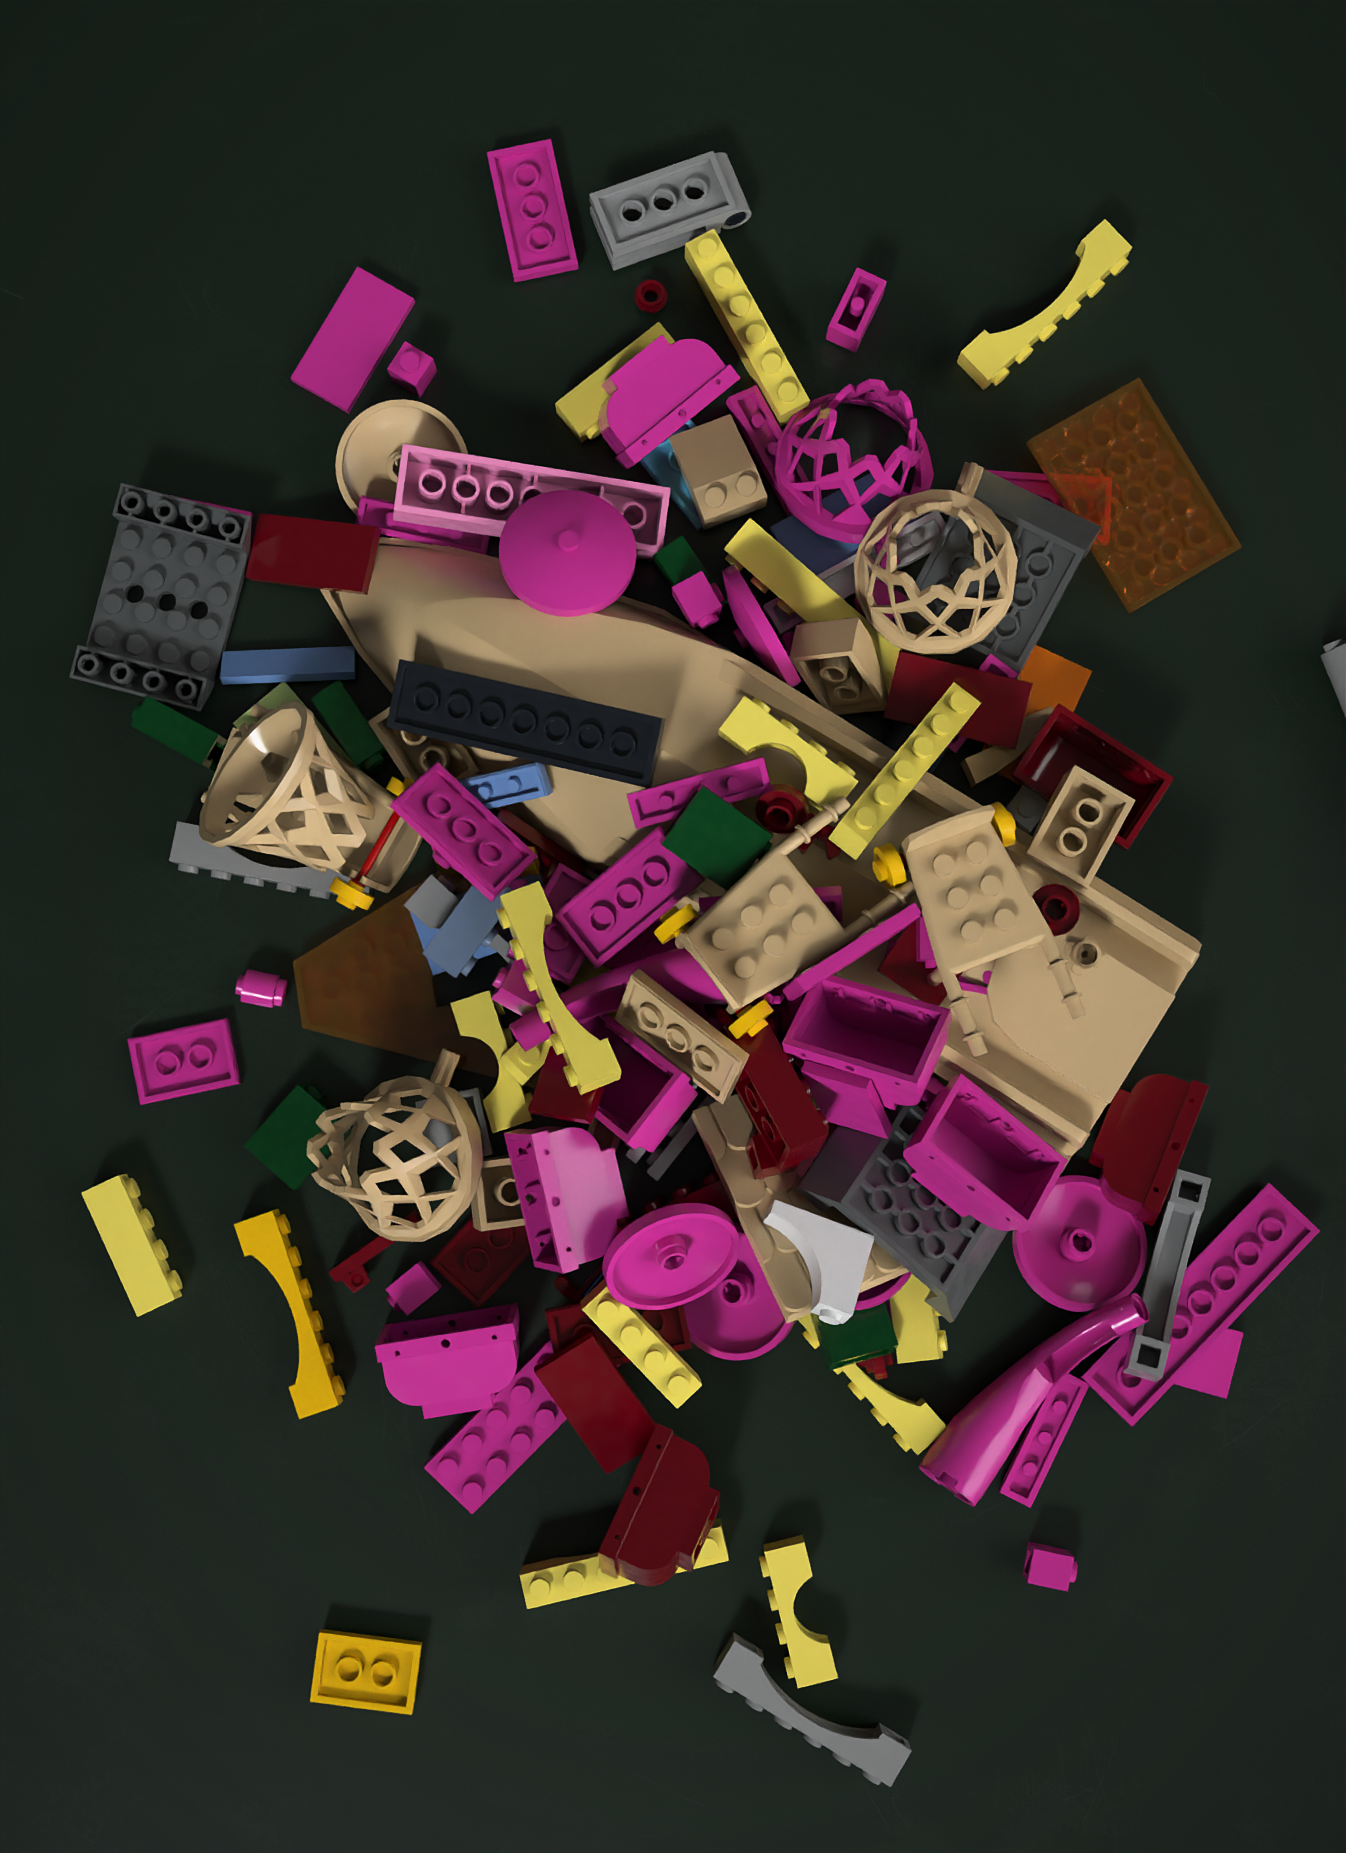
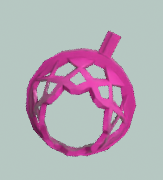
(852, 522)

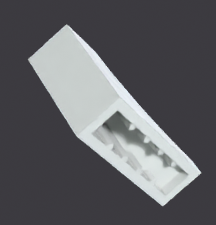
(833, 1255)

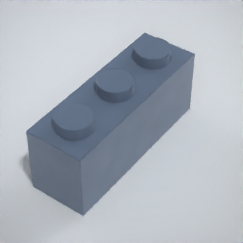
(464, 932)

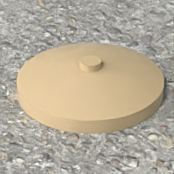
(373, 444)

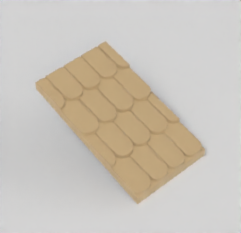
(725, 1134)

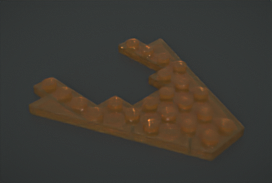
(380, 990)

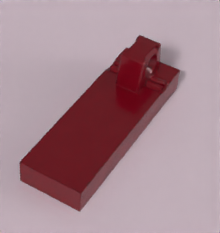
(548, 851)
(352, 1268)

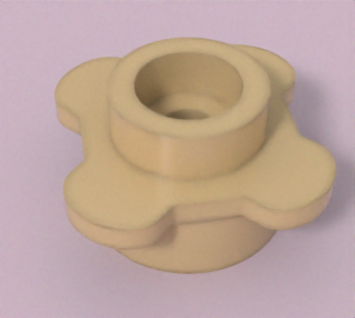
(1094, 957)

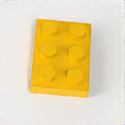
(366, 1671)

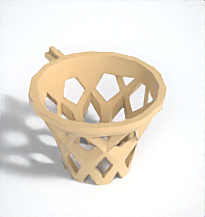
(975, 515)
(271, 826)
(442, 1105)

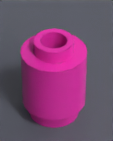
(261, 988)

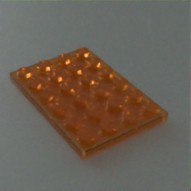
(1135, 482)

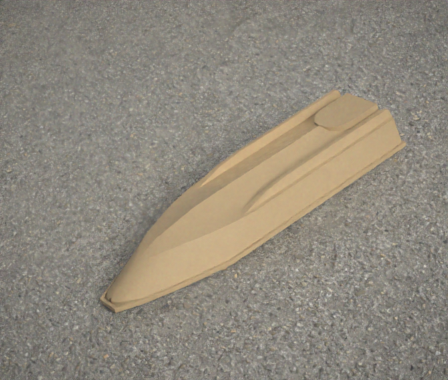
(1040, 1063)

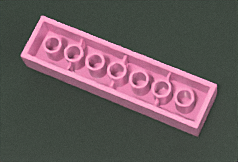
(483, 492)

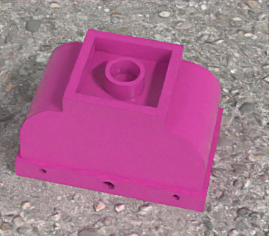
(659, 395)
(870, 1035)
(649, 1092)
(982, 1158)
(572, 1191)
(450, 1366)

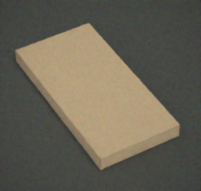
(681, 1036)

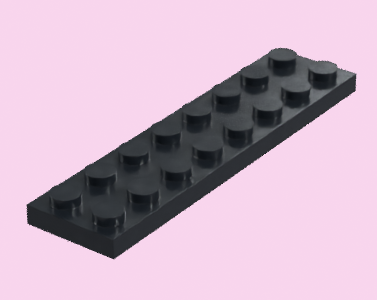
(526, 723)

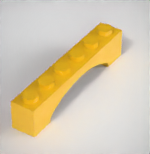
(268, 1242)

